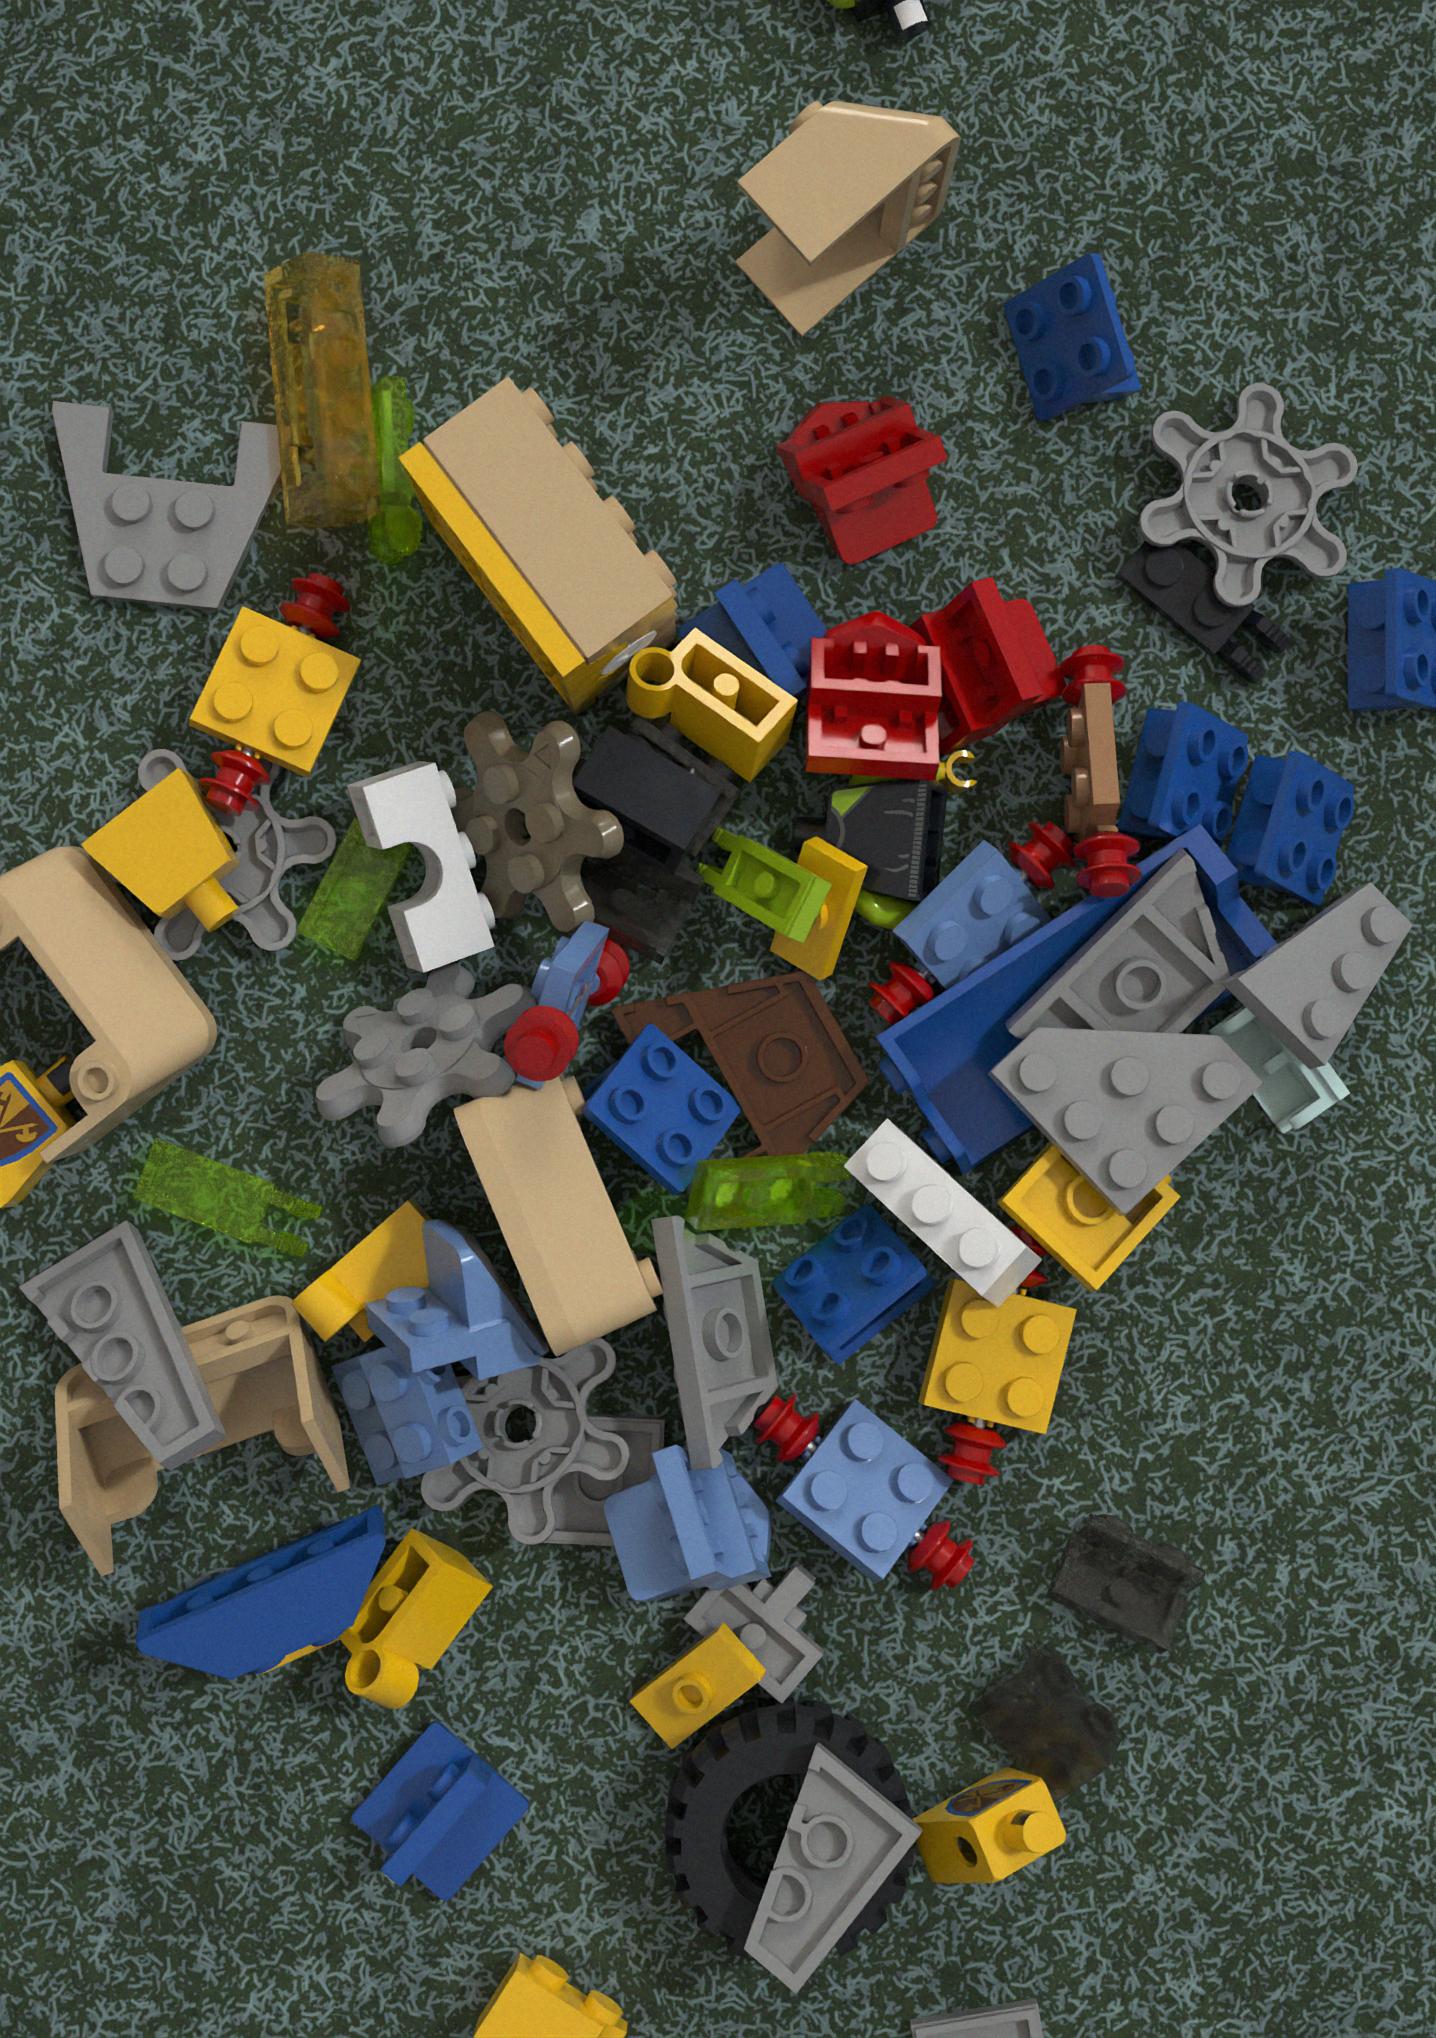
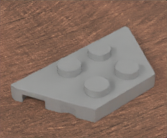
(1142, 969)
(715, 1336)

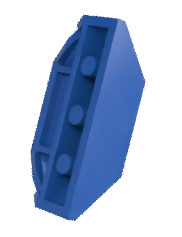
(269, 1604)

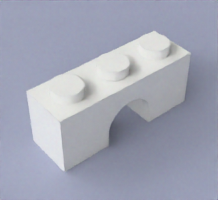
(447, 913)
(942, 1213)

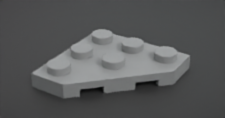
(1124, 1100)

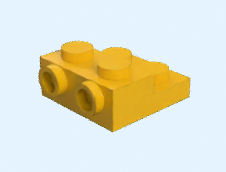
(1076, 1222)

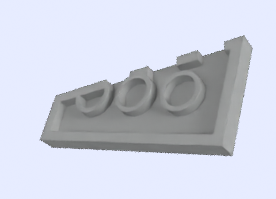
(130, 1342)

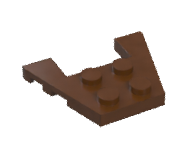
(773, 1050)

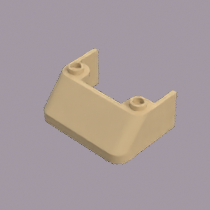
(843, 202)
(115, 981)
(557, 1212)
(259, 1379)

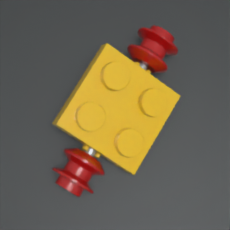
(274, 693)
(995, 1367)

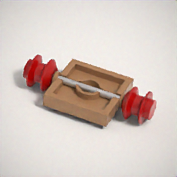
(1090, 757)

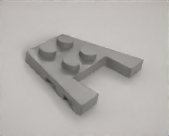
(162, 536)

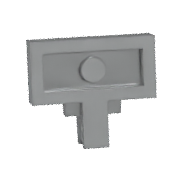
(766, 1624)

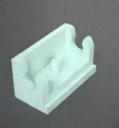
(1290, 1090)

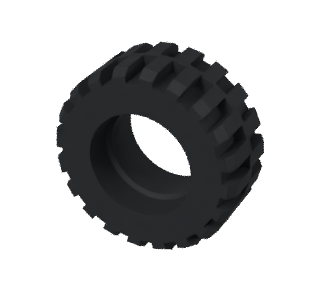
(730, 1761)

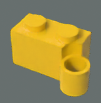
(713, 701)
(380, 1263)
(410, 1618)
(541, 2004)

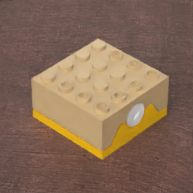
(543, 542)

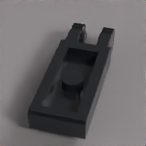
(1183, 593)

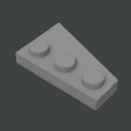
(1323, 973)
(828, 1867)

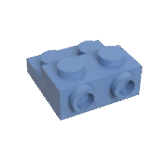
(405, 1417)

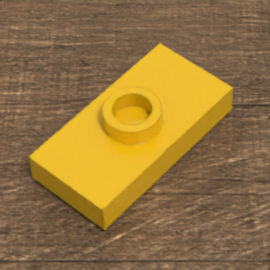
(823, 943)
(698, 1685)

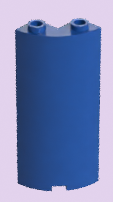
(960, 1035)

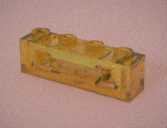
(323, 391)

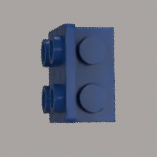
(1071, 340)
(764, 626)
(1392, 643)
(1184, 775)
(1291, 826)
(660, 1108)
(853, 1283)
(439, 1812)

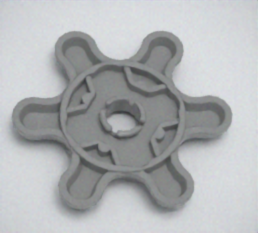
(1259, 457)
(265, 851)
(413, 1080)
(560, 1443)

